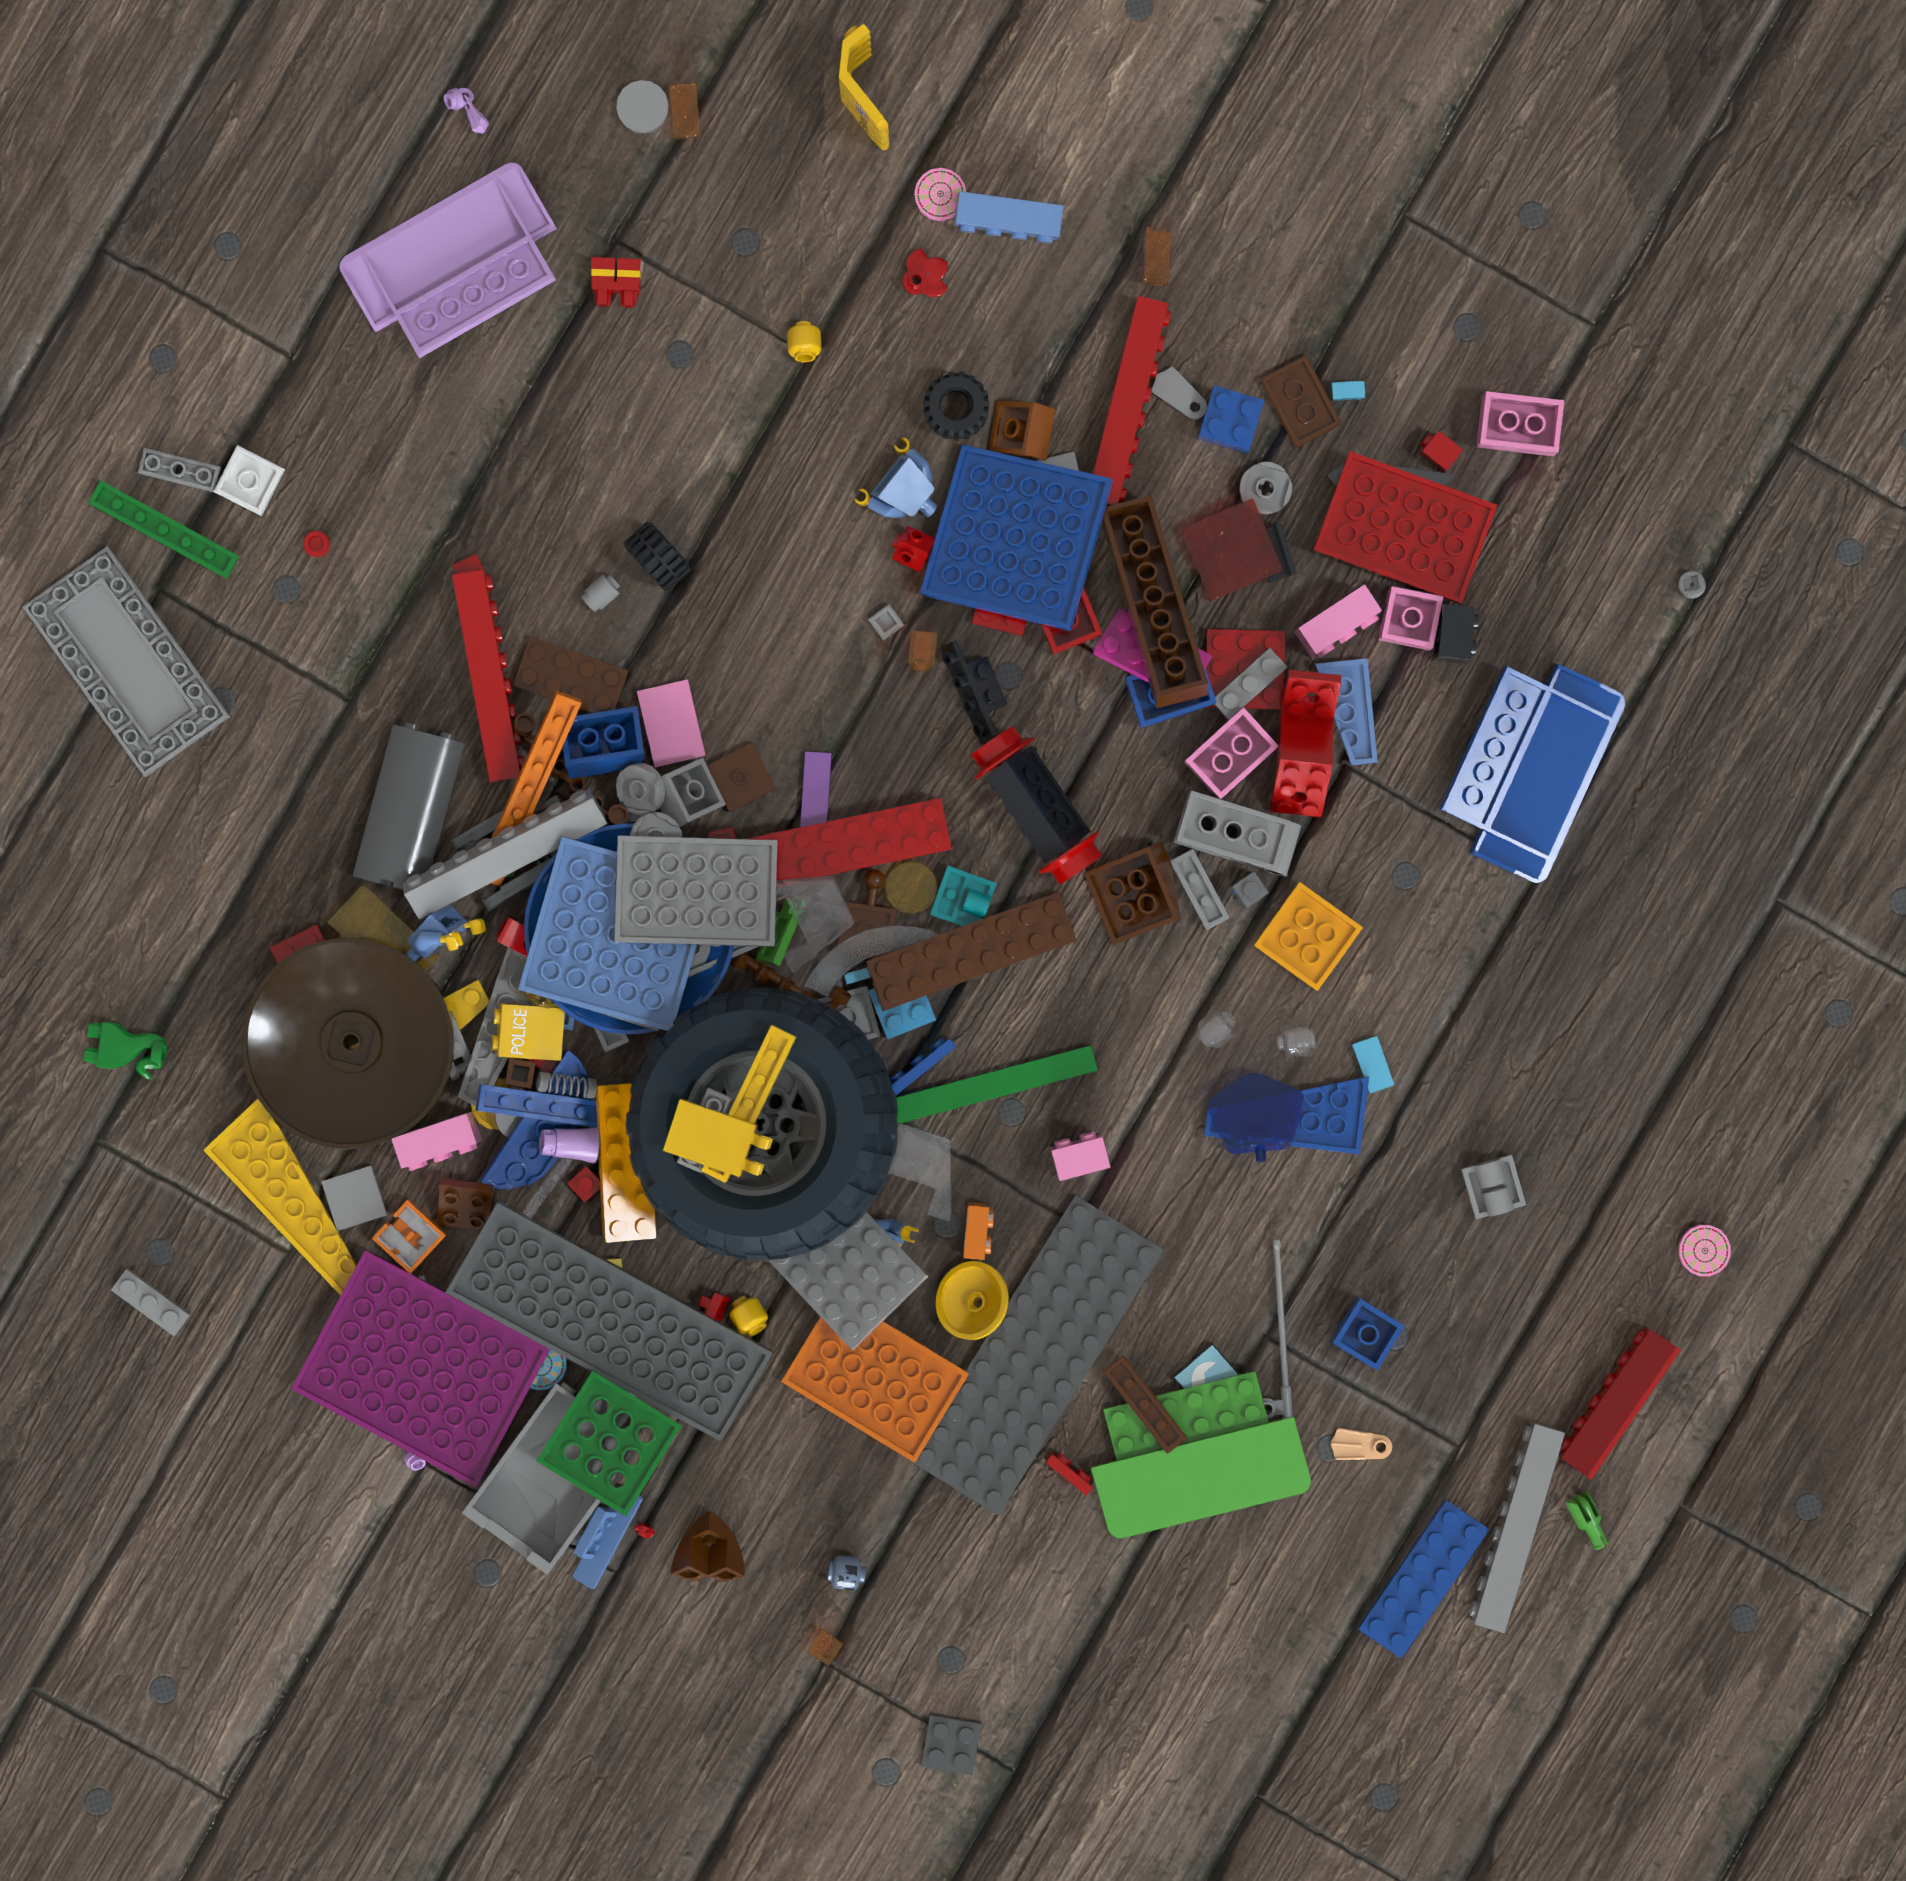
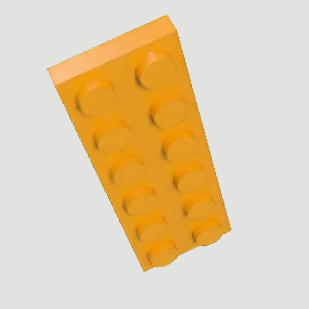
(624, 1206)

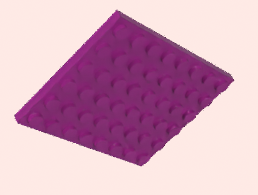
(420, 1368)

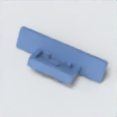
(600, 1542)

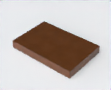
(1300, 401)

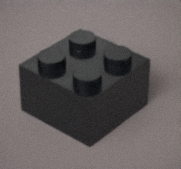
(1455, 634)

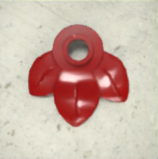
(928, 272)

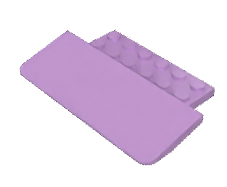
(454, 261)

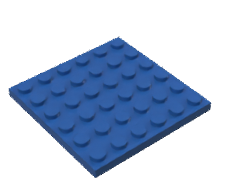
(1016, 537)

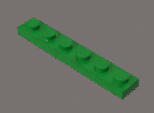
(164, 529)

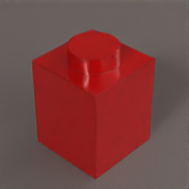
(1440, 451)

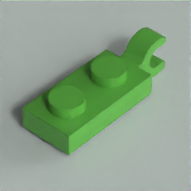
(784, 929)

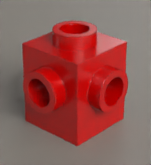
(912, 548)

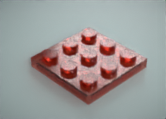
(1232, 549)

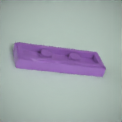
(815, 788)

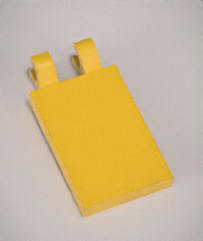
(714, 1139)

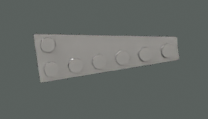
(484, 1064)

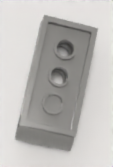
(1261, 840)

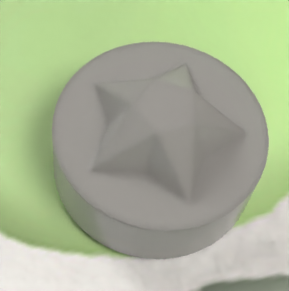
(1692, 584)

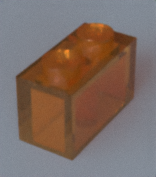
(922, 650)

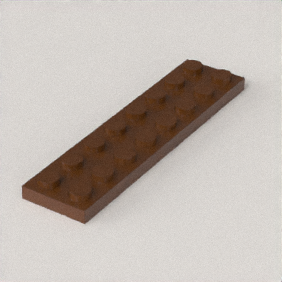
(970, 951)

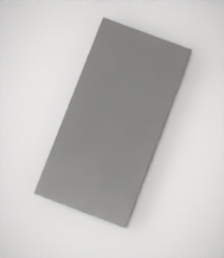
(126, 661)

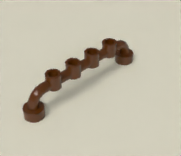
(524, 726)
(764, 973)

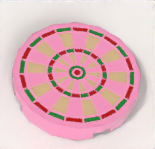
(937, 193)
(1704, 1250)

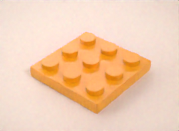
(1308, 936)

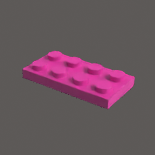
(1121, 648)

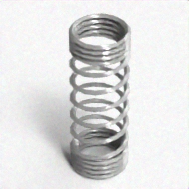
(544, 1077)

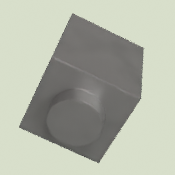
(1249, 889)

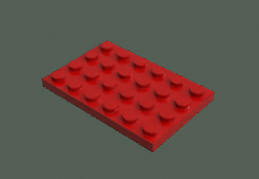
(1405, 527)

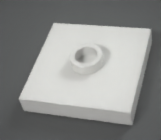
(249, 480)

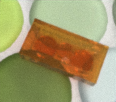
(685, 111)

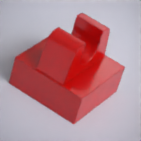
(715, 1305)

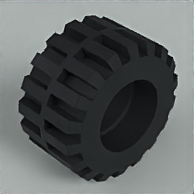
(956, 383)
(657, 556)

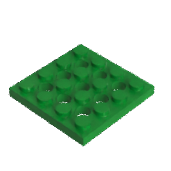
(613, 1461)

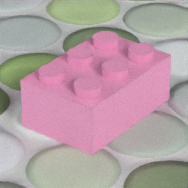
(1520, 423)
(1338, 622)
(1231, 753)
(437, 1141)

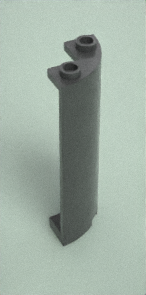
(408, 805)

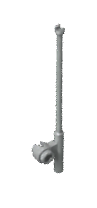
(1284, 1405)

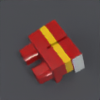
(627, 284)

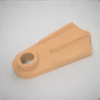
(1358, 1445)

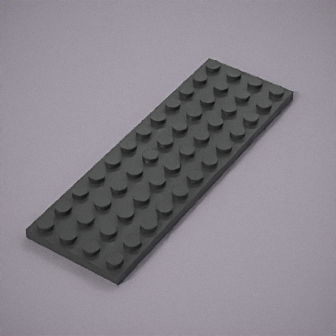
(609, 1321)
(1038, 1354)

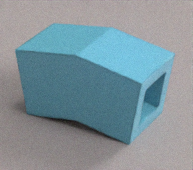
(1348, 390)

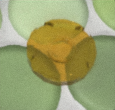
(911, 887)

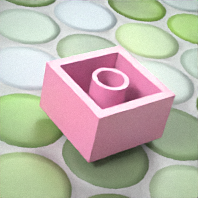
(1410, 618)
(1079, 1156)

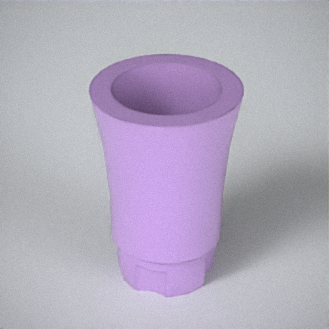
(570, 1143)

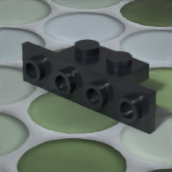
(976, 687)

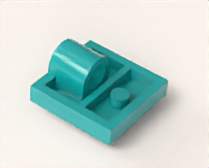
(962, 897)

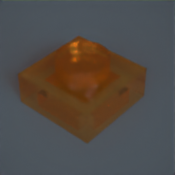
(825, 1647)

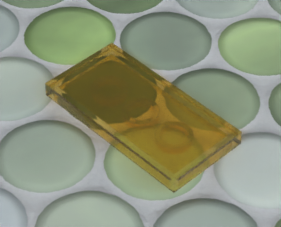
(371, 919)

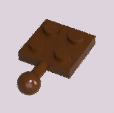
(869, 915)

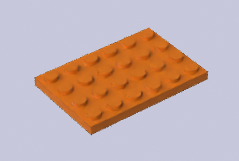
(882, 1387)

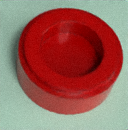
(316, 544)

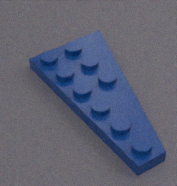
(1329, 1117)

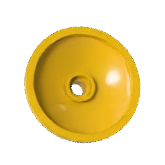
(959, 1298)

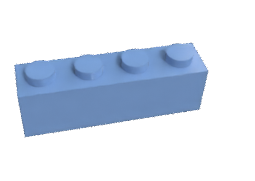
(1008, 216)

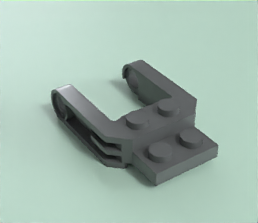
(519, 884)

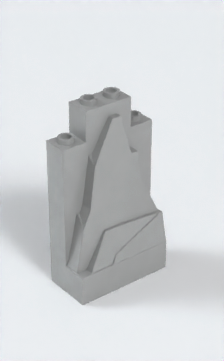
(530, 1503)

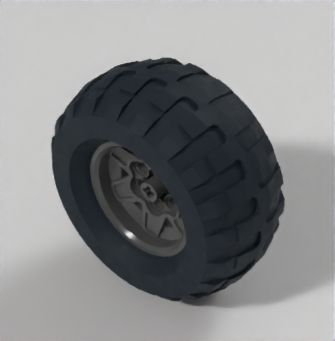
(845, 1129)

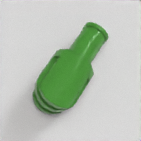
(1587, 1518)

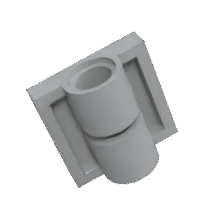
(1493, 1187)

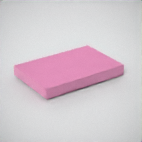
(671, 723)

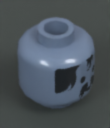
(845, 1572)

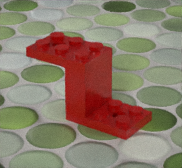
(1305, 743)

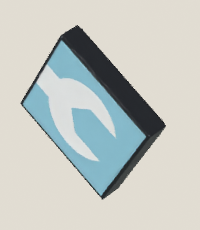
(1205, 1367)

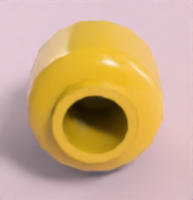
(804, 341)
(748, 1316)

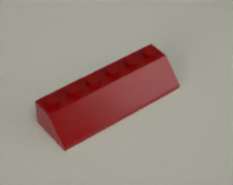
(1618, 1401)

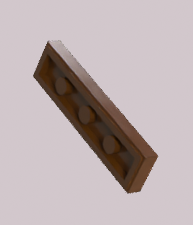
(1145, 1404)

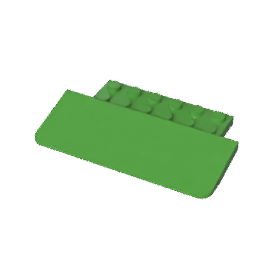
(1223, 1465)

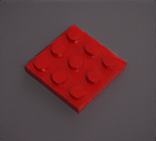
(1234, 652)

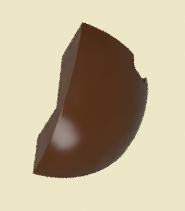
(708, 1552)

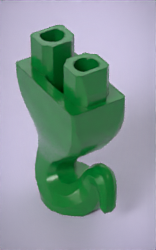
(121, 1047)

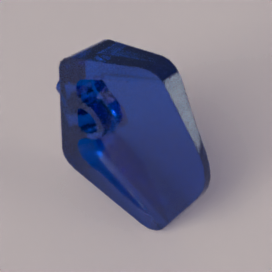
(1256, 1115)

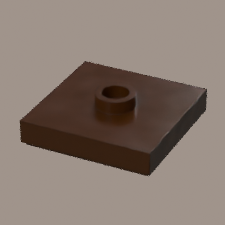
(741, 777)

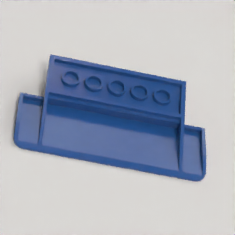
(1532, 766)

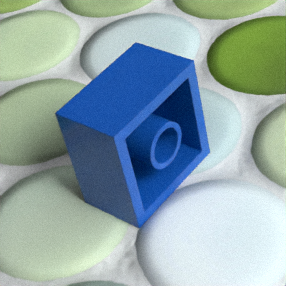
(1230, 419)
(1367, 1333)

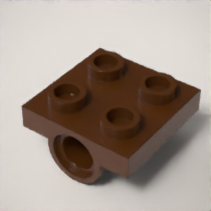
(464, 1203)

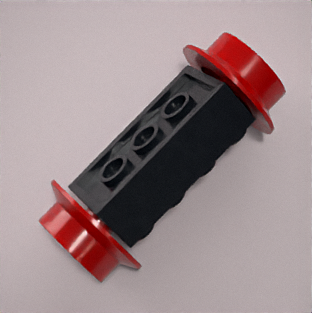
(1037, 804)

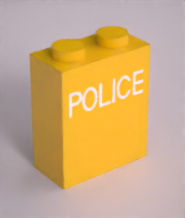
(528, 1031)

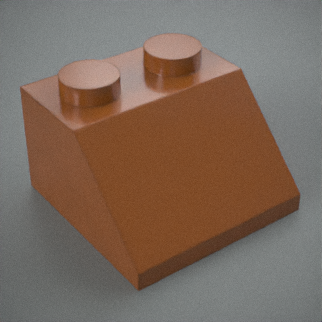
(1022, 429)

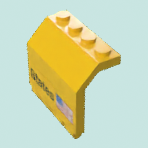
(854, 52)

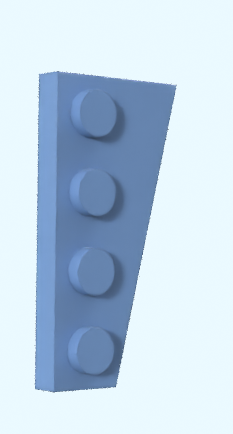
(1354, 709)

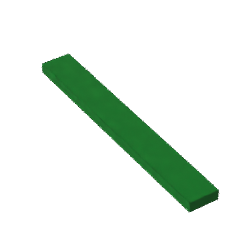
(995, 1084)

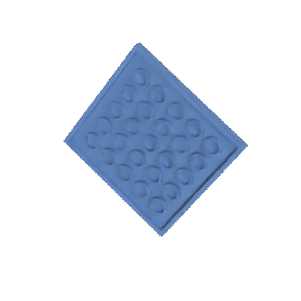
(576, 949)

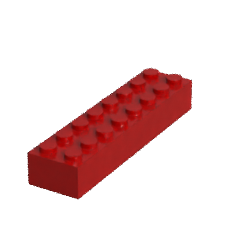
(861, 841)

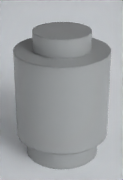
(601, 592)

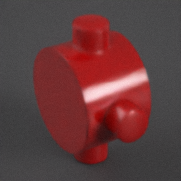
(644, 1530)

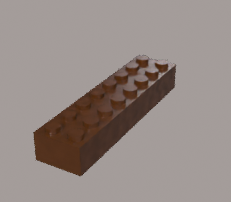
(1154, 602)

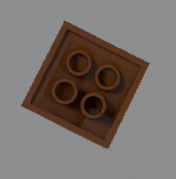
(1135, 893)

